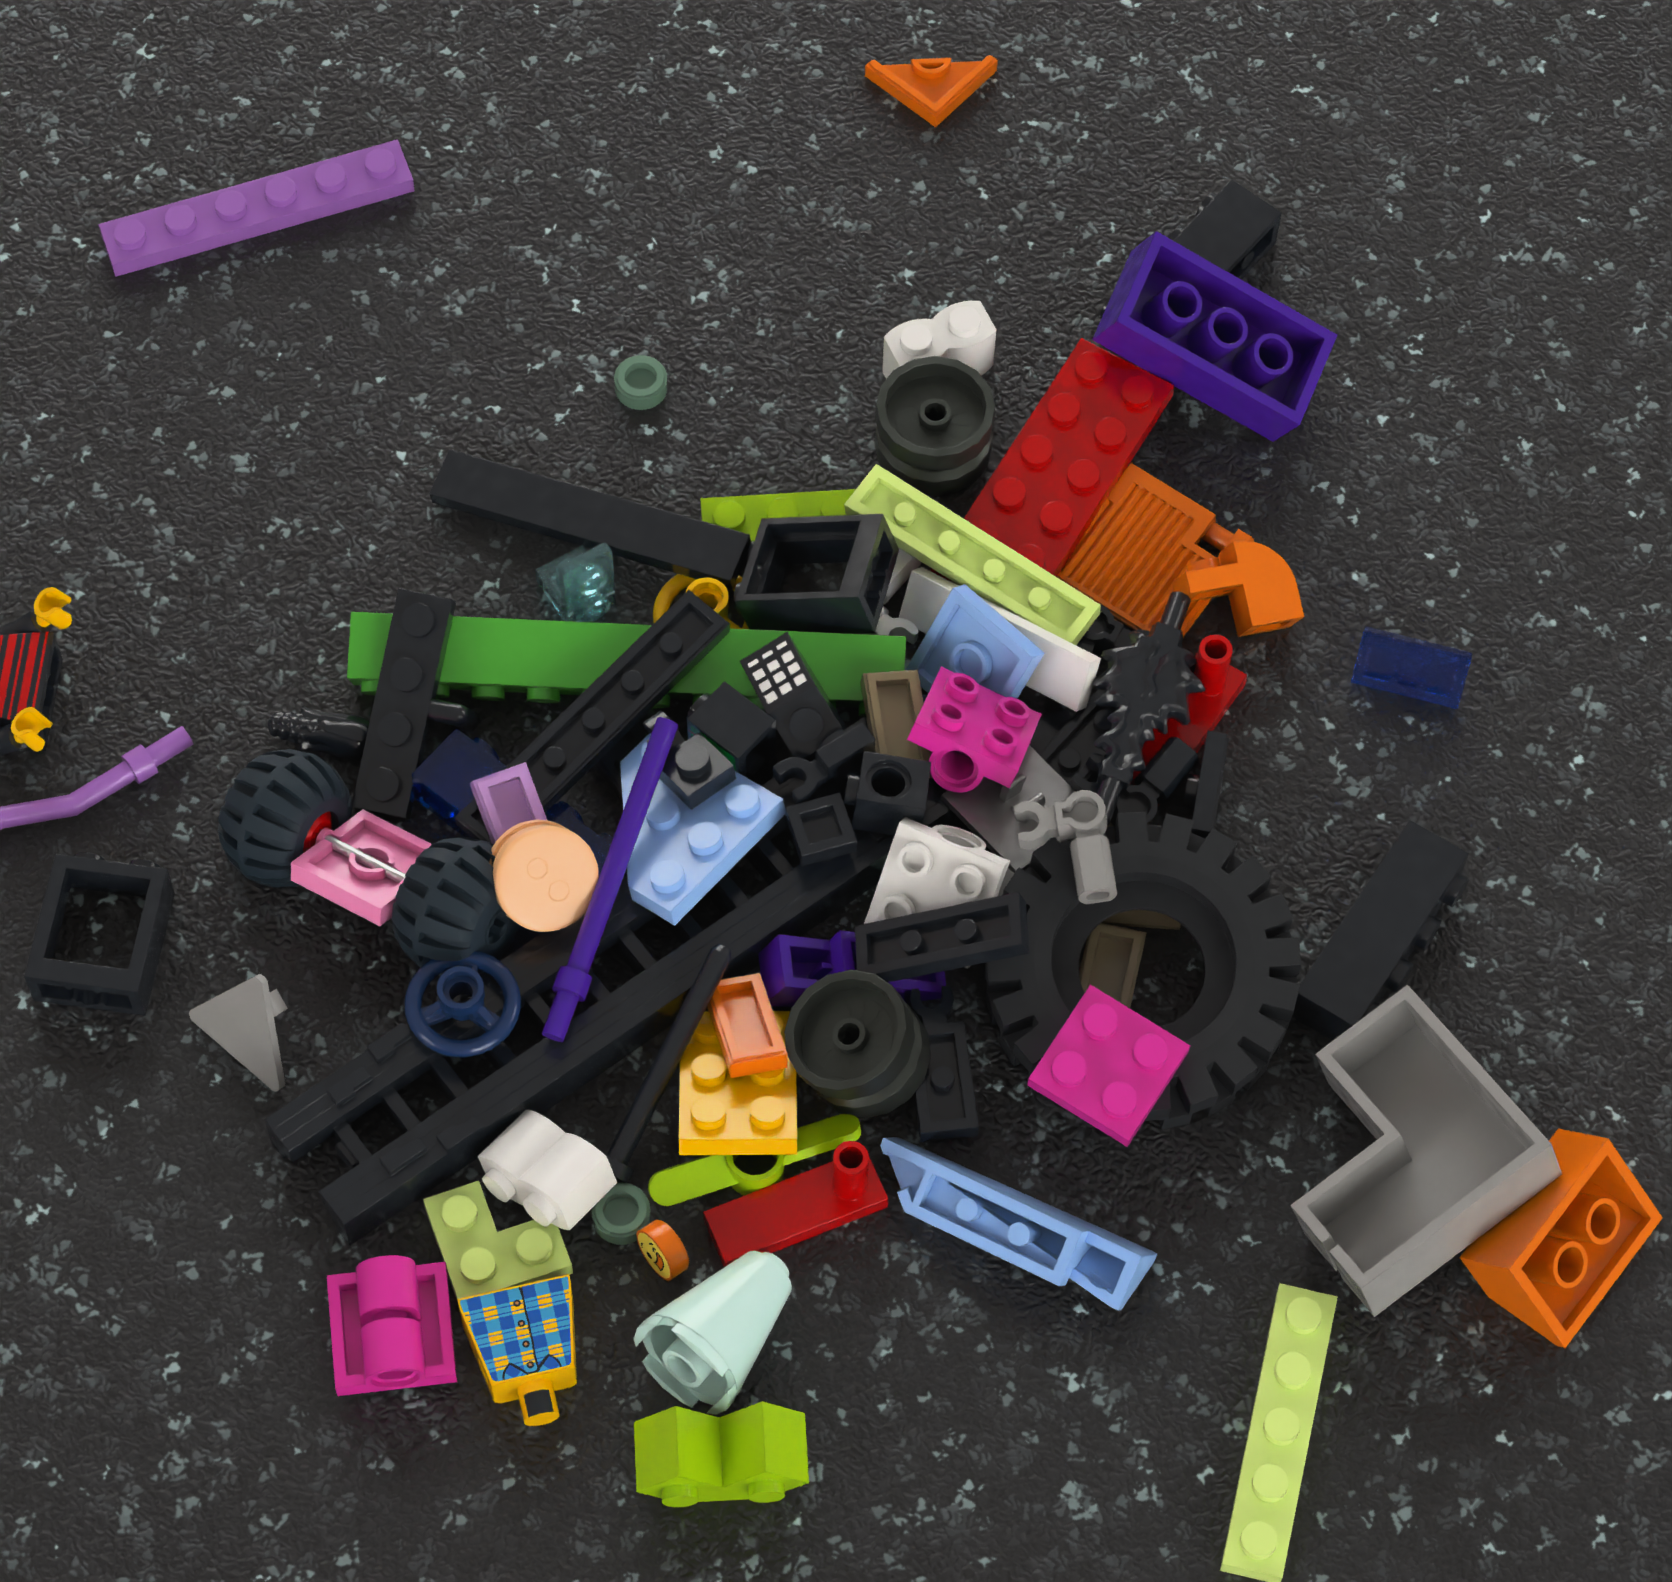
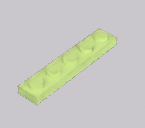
(973, 556)
(1279, 1434)

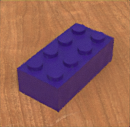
(1215, 337)

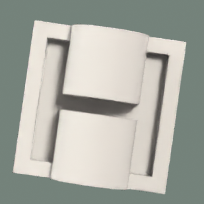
(934, 871)

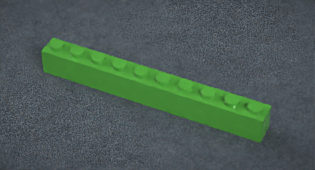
(568, 656)

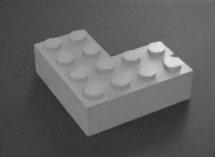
(1444, 1160)

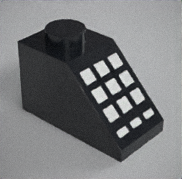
(792, 695)

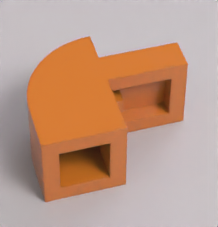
(1257, 583)

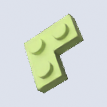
(490, 1260)

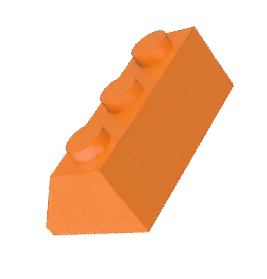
(1568, 1241)

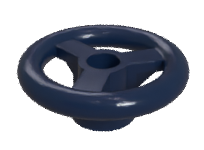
(458, 981)

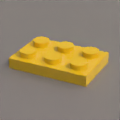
(734, 1114)

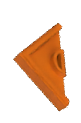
(932, 85)

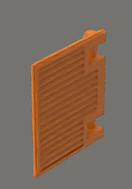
(1141, 547)

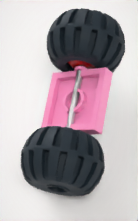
(294, 827)

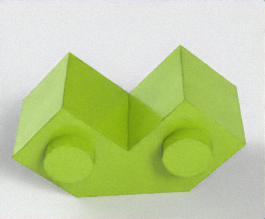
(712, 1458)

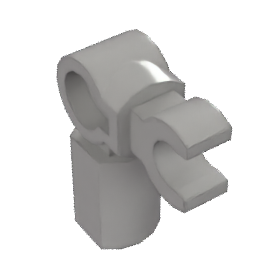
(1085, 821)

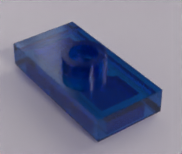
(1411, 667)

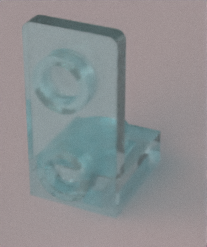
(580, 583)

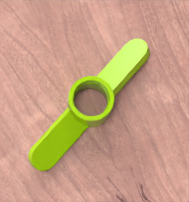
(719, 1171)

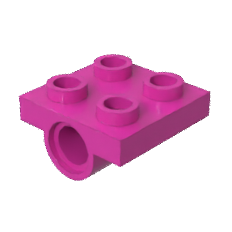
(972, 732)
(391, 1326)

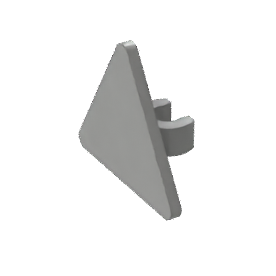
(245, 1027)

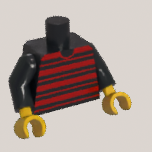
(31, 673)

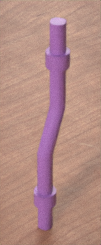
(137, 766)

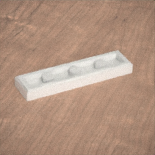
(1063, 672)

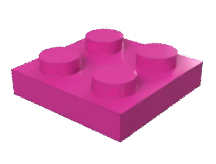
(1108, 1065)

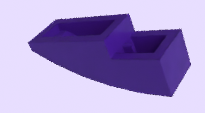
(797, 962)

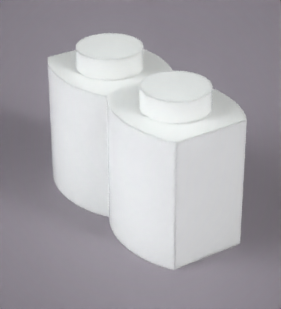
(956, 332)
(546, 1171)

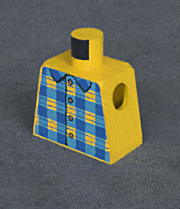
(524, 1344)

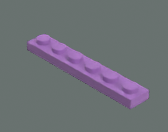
(256, 207)

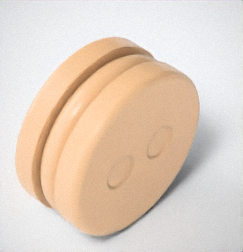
(543, 875)

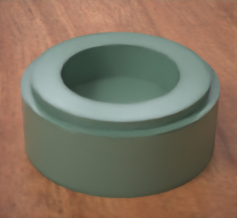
(640, 382)
(621, 1214)

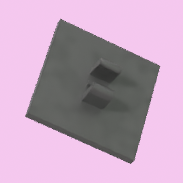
(990, 808)

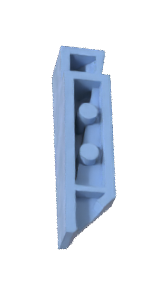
(1016, 1225)

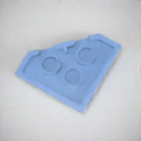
(689, 850)

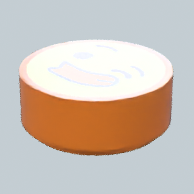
(663, 1249)

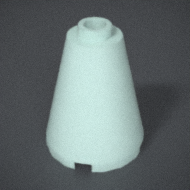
(716, 1330)

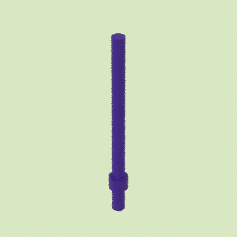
(573, 980)

